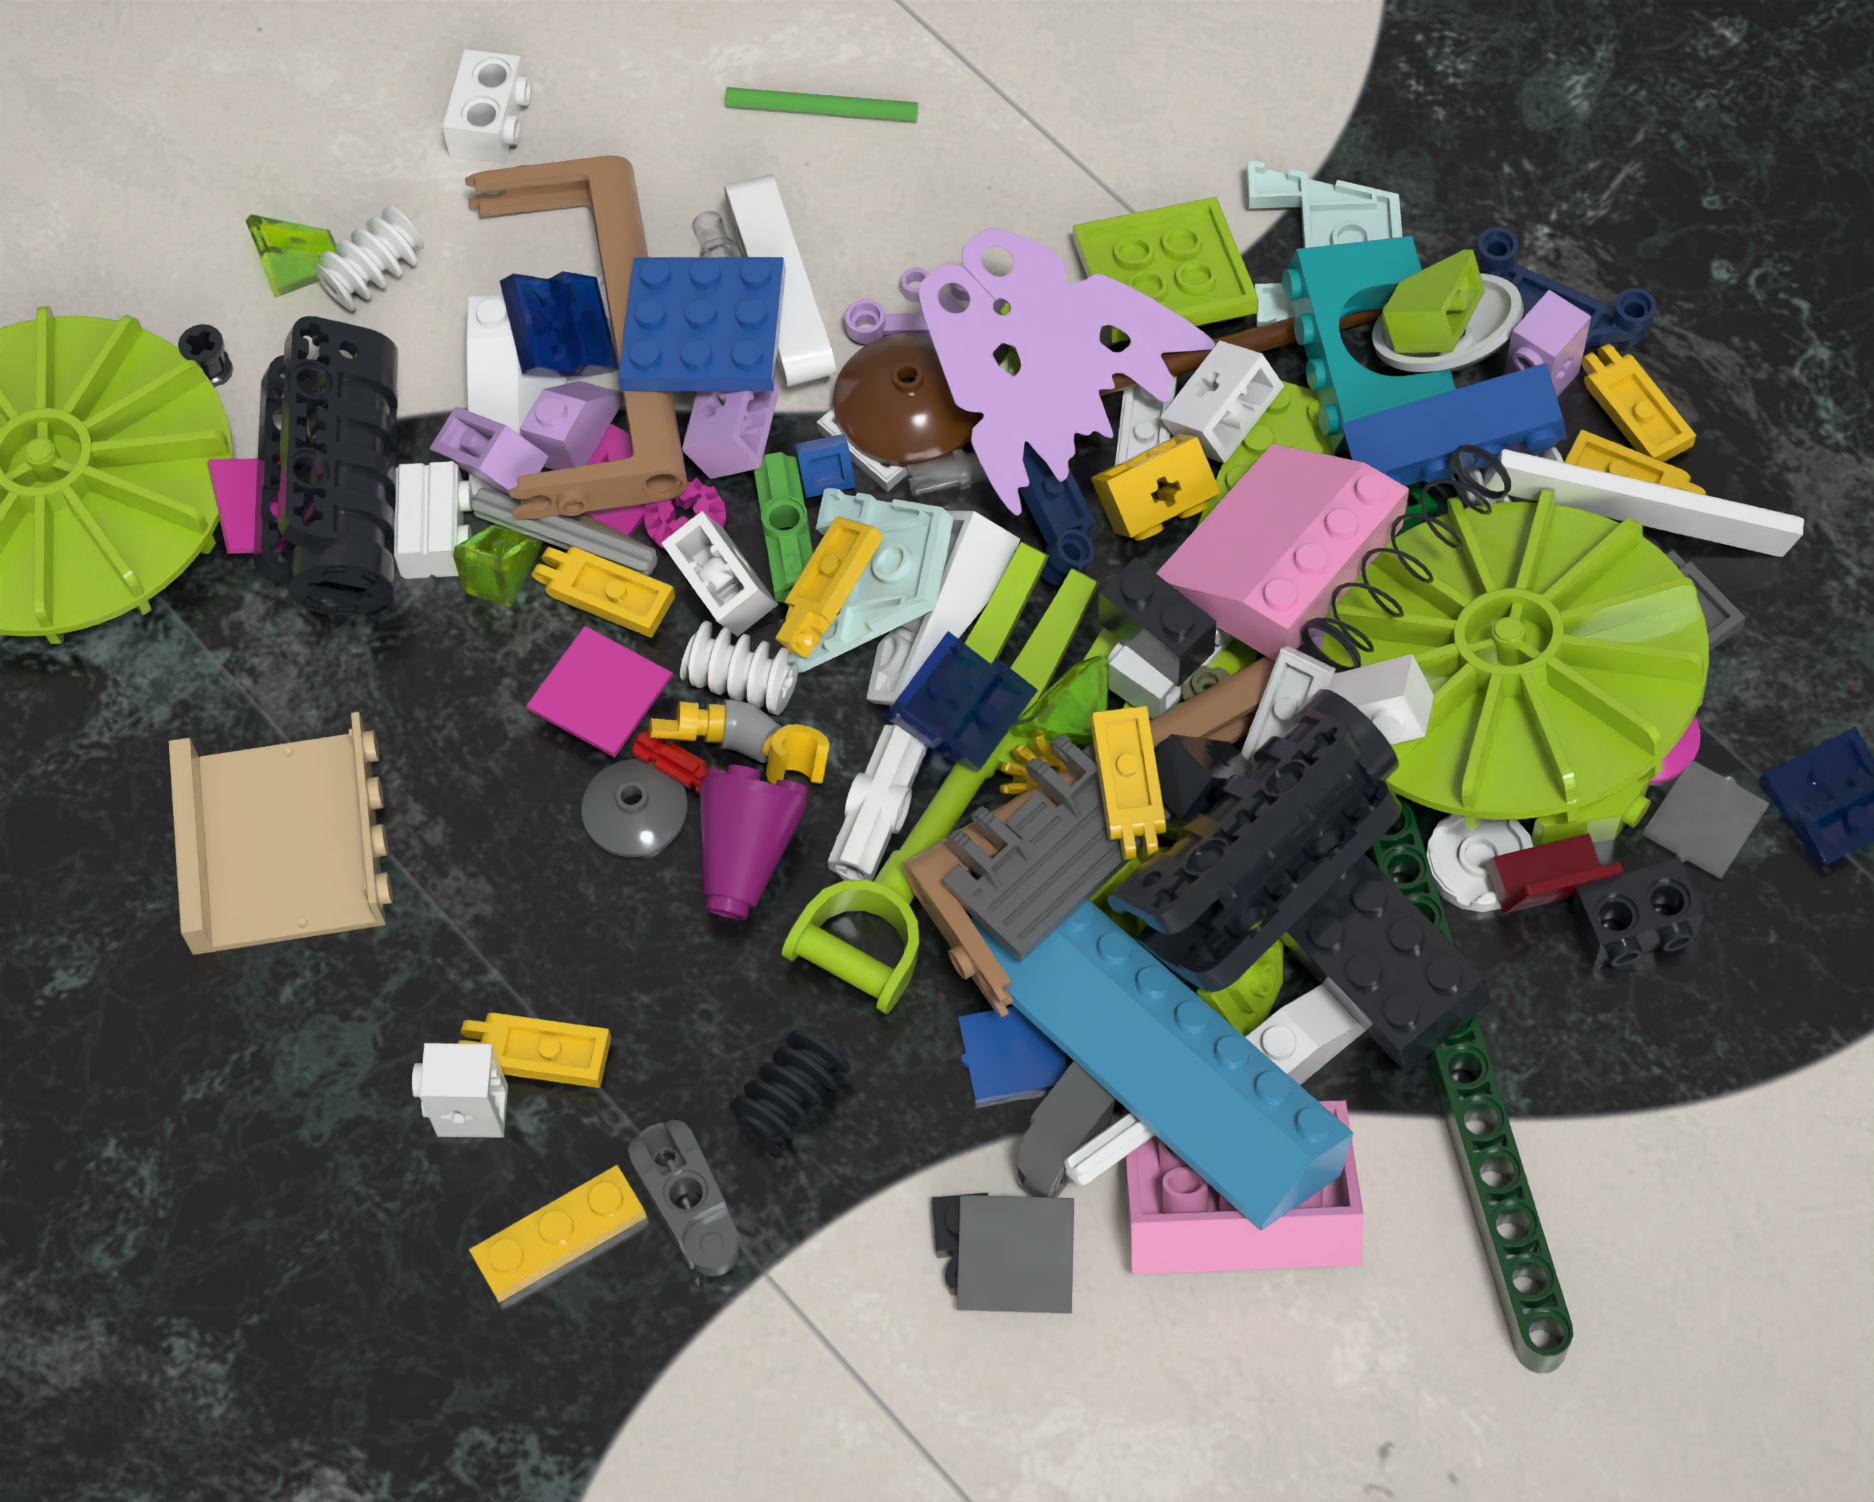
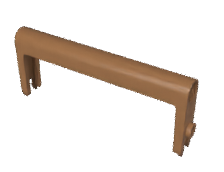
(656, 461)
(1216, 713)

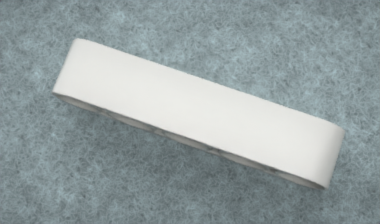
(766, 232)

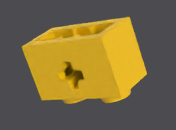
(1128, 487)

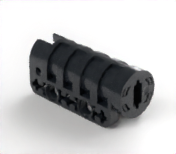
(333, 468)
(1265, 845)

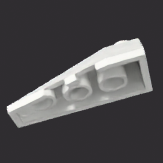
(494, 372)
(972, 570)

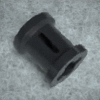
(206, 347)

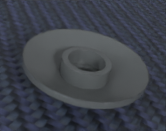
(639, 827)

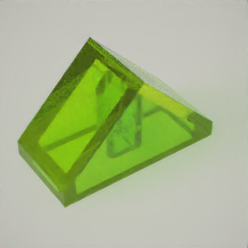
(288, 251)
(495, 563)
(1068, 704)

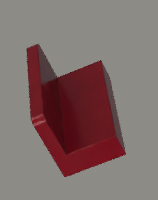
(1547, 872)

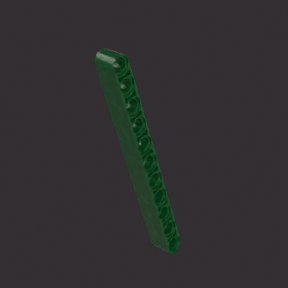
(1487, 1152)

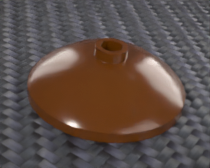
(897, 419)

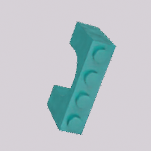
(1324, 289)

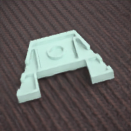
(1329, 217)
(898, 580)

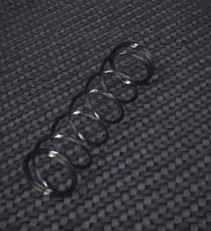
(1470, 485)

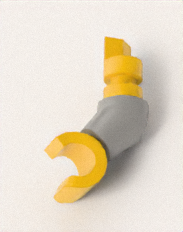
(751, 733)

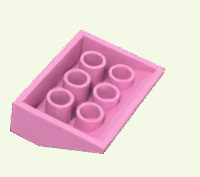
(1285, 544)
(1190, 1227)

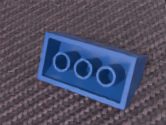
(1495, 414)

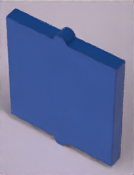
(1008, 1056)

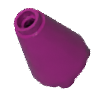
(744, 835)

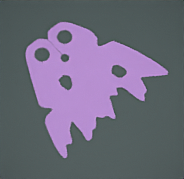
(1058, 349)

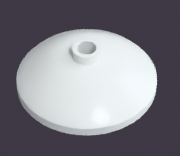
(1485, 333)

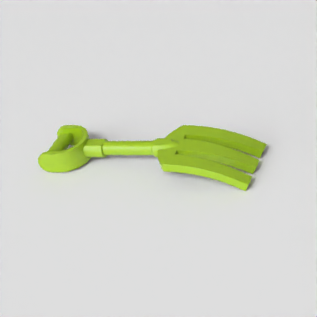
(890, 891)

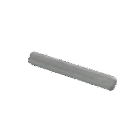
(565, 532)

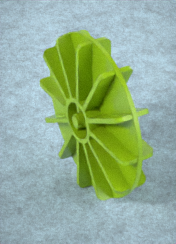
(100, 470)
(1551, 653)

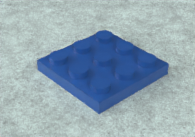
(702, 324)

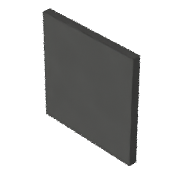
(1015, 1254)

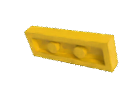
(558, 1233)

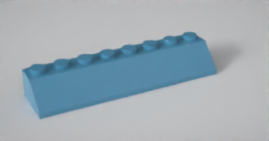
(1177, 1065)

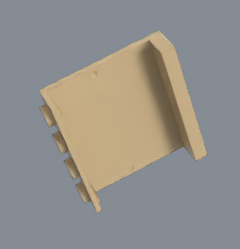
(278, 840)

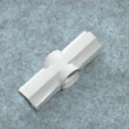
(877, 804)

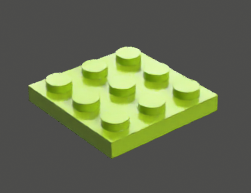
(1176, 257)

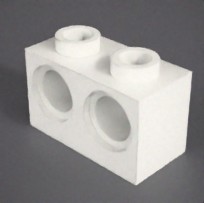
(486, 106)

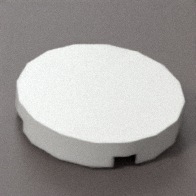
(1461, 854)

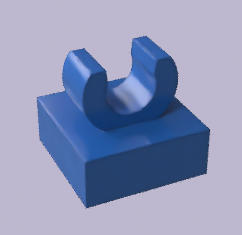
(825, 465)

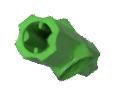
(780, 507)

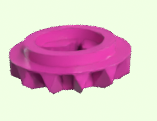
(661, 516)

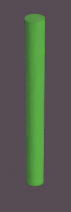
(822, 104)

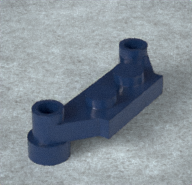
(1608, 324)
(1061, 517)

